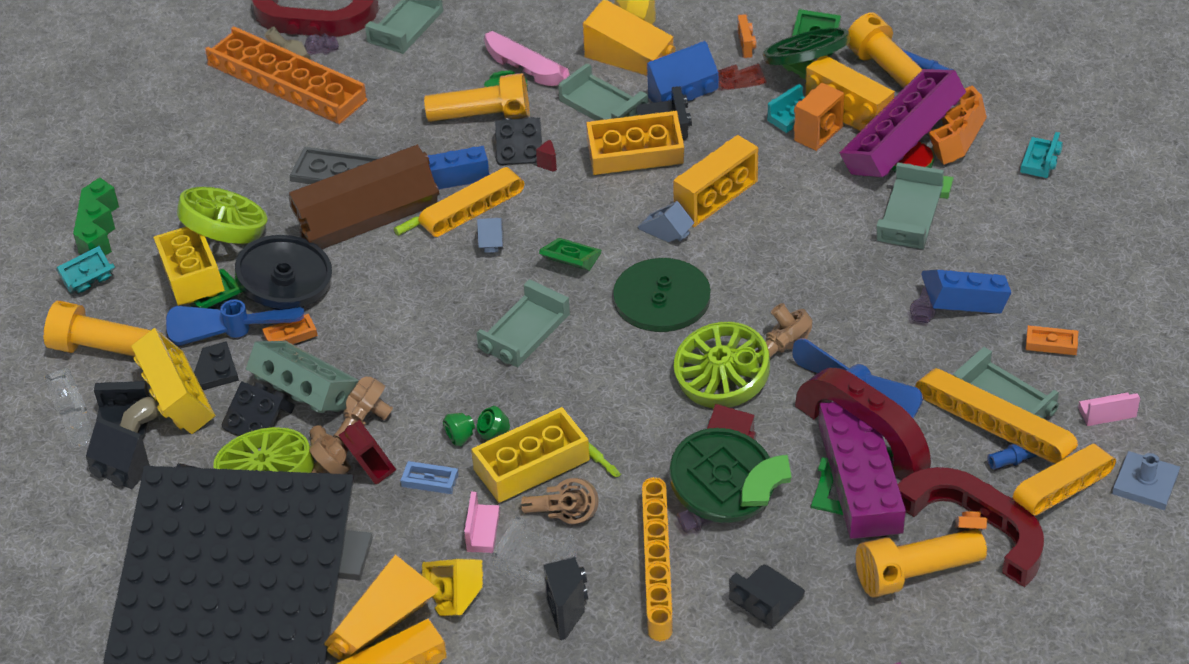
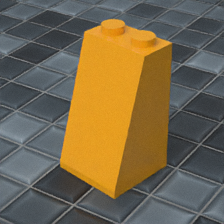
(623, 39)
(386, 602)

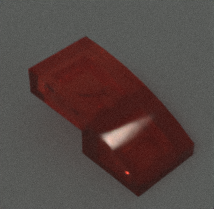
(734, 79)

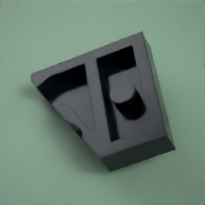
(215, 366)

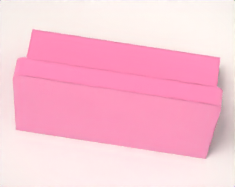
(1109, 408)
(481, 526)

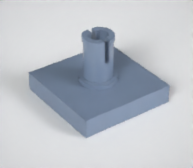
(1146, 480)

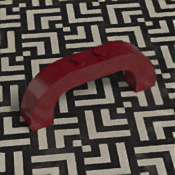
(315, 21)
(873, 408)
(977, 496)

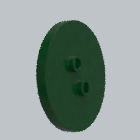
(806, 46)
(662, 294)
(711, 472)

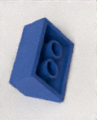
(689, 68)
(459, 167)
(966, 290)

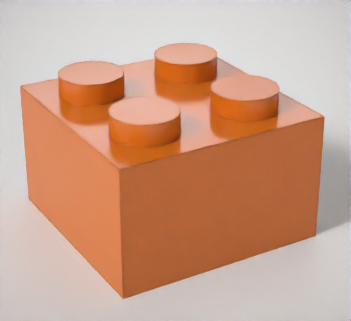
(818, 116)

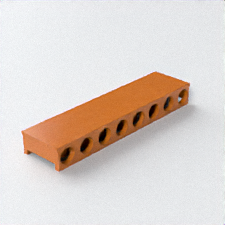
(287, 75)

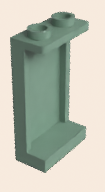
(403, 24)
(596, 97)
(525, 324)
(993, 379)

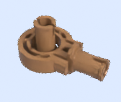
(788, 329)
(361, 400)
(328, 452)
(566, 501)

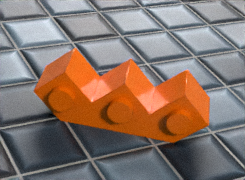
(959, 127)

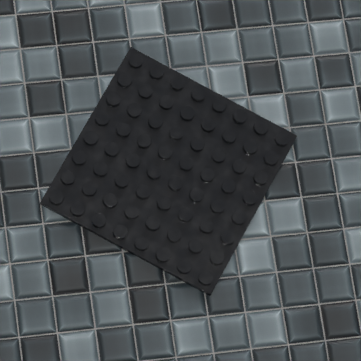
(230, 567)

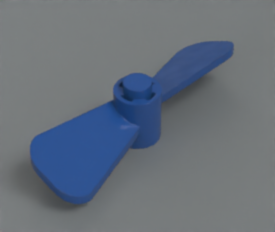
(193, 323)
(815, 359)

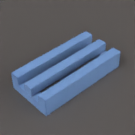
(428, 480)

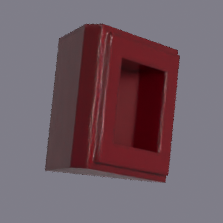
(546, 156)

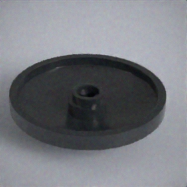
(283, 271)

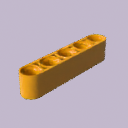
(471, 201)
(1064, 479)

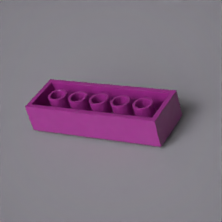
(902, 123)
(861, 474)

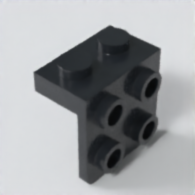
(677, 103)
(518, 140)
(117, 397)
(254, 408)
(765, 594)

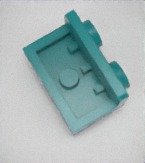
(781, 109)
(1041, 156)
(85, 269)

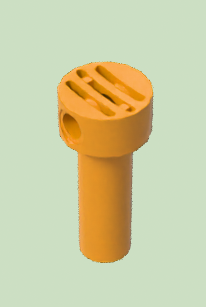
(873, 40)
(507, 97)
(69, 327)
(885, 566)

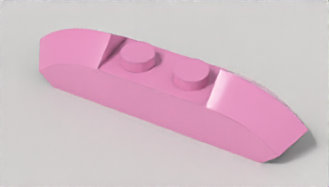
(508, 51)

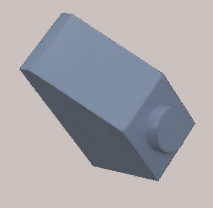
(668, 223)
(490, 234)

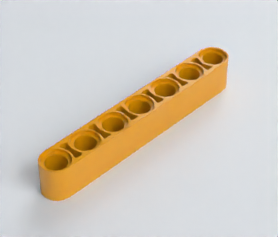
(997, 416)
(657, 559)

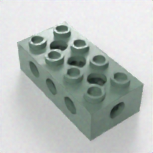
(300, 375)

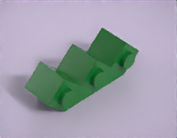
(95, 217)

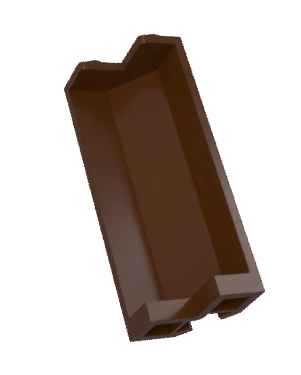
(364, 197)

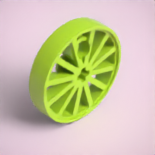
(221, 215)
(722, 363)
(280, 451)

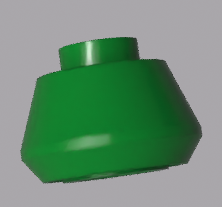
(492, 423)
(458, 428)

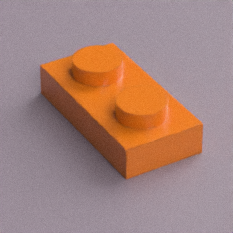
(746, 37)
(291, 332)
(1052, 340)
(971, 520)

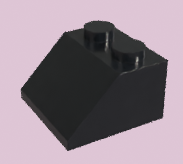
(116, 454)
(565, 593)

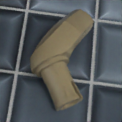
(291, 45)
(140, 413)

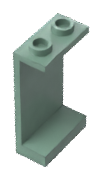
(911, 206)

